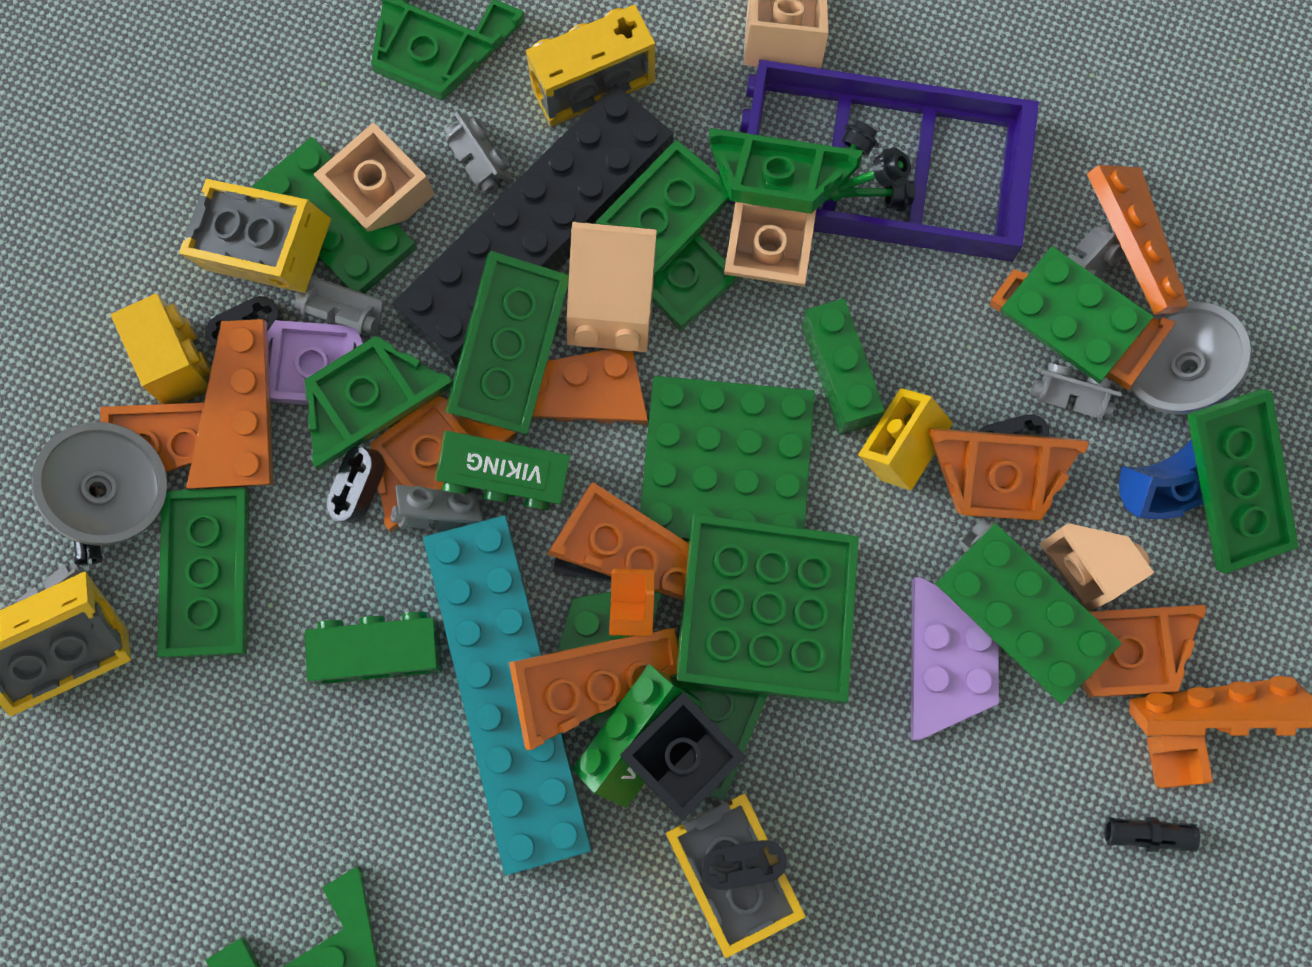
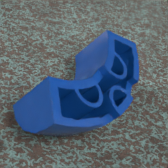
(1162, 488)

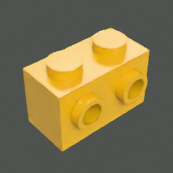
(901, 440)

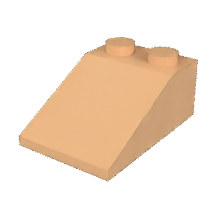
(786, 32)
(610, 286)

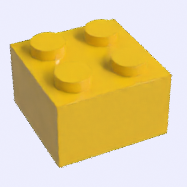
(163, 350)

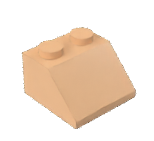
(375, 180)
(770, 244)
(1096, 563)

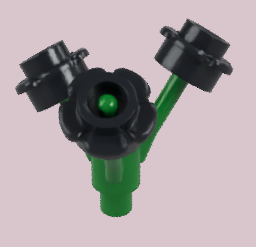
(889, 169)

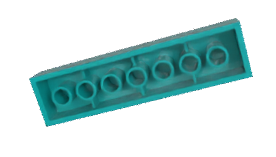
(486, 627)

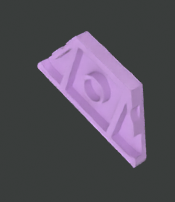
(301, 350)
(950, 663)

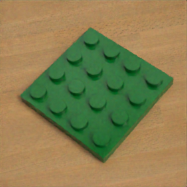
(726, 453)
(768, 610)

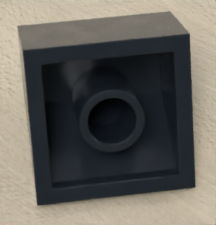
(682, 756)

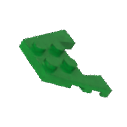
(433, 51)
(347, 948)

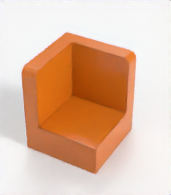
(632, 602)
(1179, 760)

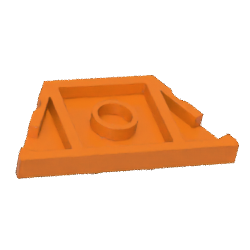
(414, 446)
(1003, 472)
(1151, 650)

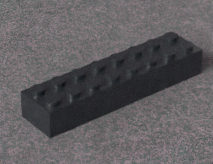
(535, 216)

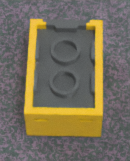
(584, 63)
(255, 235)
(58, 642)
(737, 914)

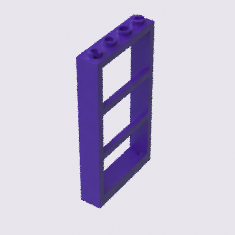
(930, 101)

